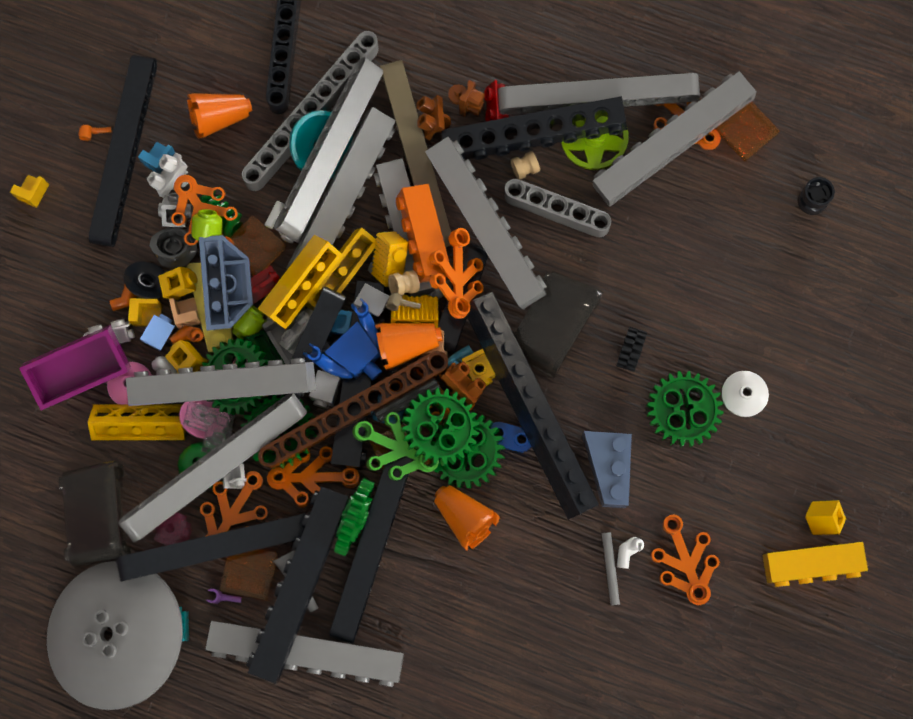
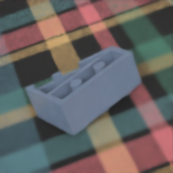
(610, 465)

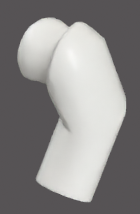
(162, 363)
(627, 549)

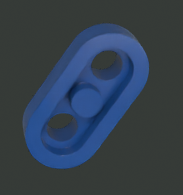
(510, 436)

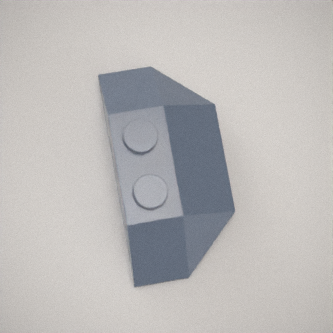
(225, 282)

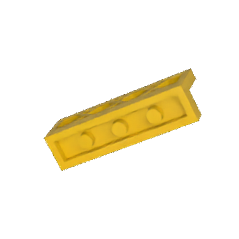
(136, 425)

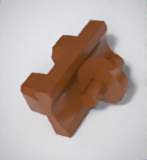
(467, 99)
(433, 117)
(458, 381)

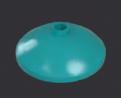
(305, 134)

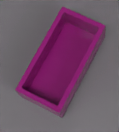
(75, 367)

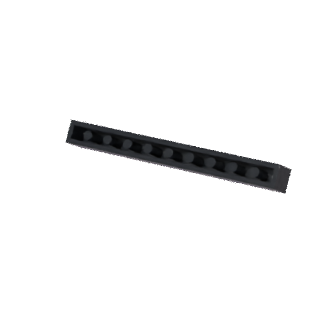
(531, 407)

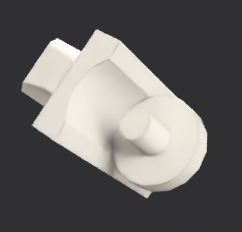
(173, 168)

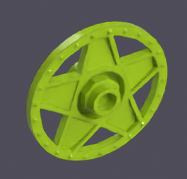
(595, 148)

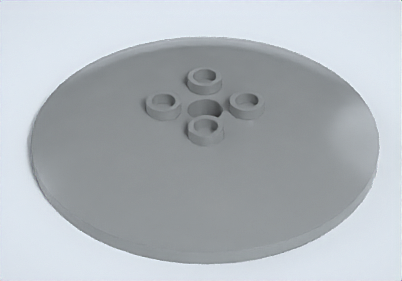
(143, 641)

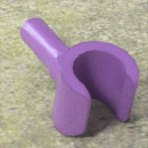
(223, 597)

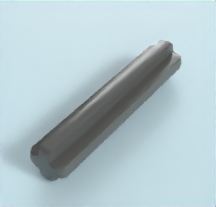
(403, 401)

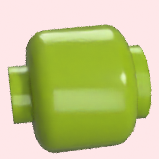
(206, 224)
(249, 323)

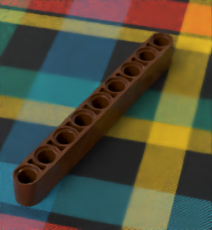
(341, 410)

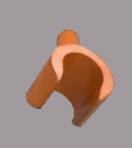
(86, 132)

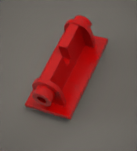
(491, 99)
(263, 283)

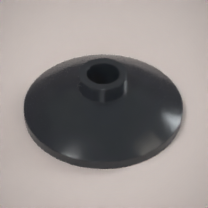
(143, 279)

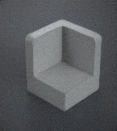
(374, 298)

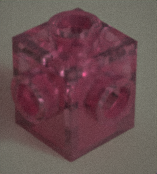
(180, 534)

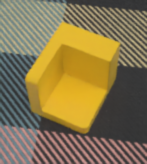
(31, 190)
(142, 311)
(825, 517)

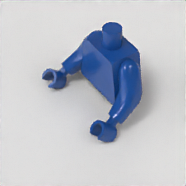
(354, 351)

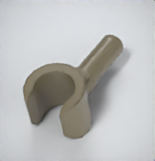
(396, 300)

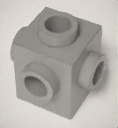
(169, 207)

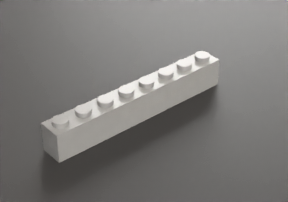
(674, 138)
(349, 179)
(485, 222)
(221, 383)
(311, 653)

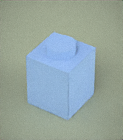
(157, 331)

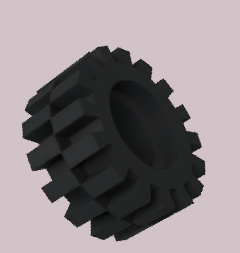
(631, 349)

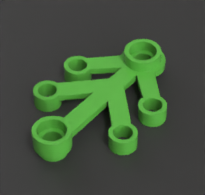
(398, 447)

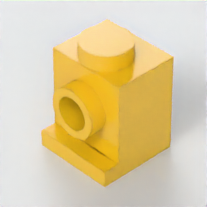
(177, 282)
(184, 355)
(479, 358)

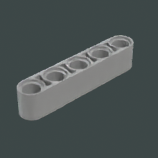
(565, 216)

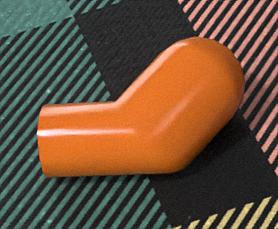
(122, 301)
(187, 333)

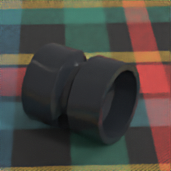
(816, 196)

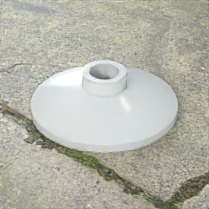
(736, 401)

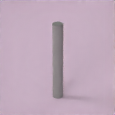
(610, 569)

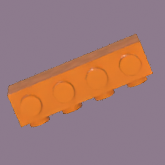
(422, 229)

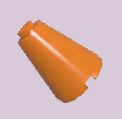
(216, 111)
(406, 341)
(465, 516)

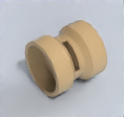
(525, 166)
(404, 283)

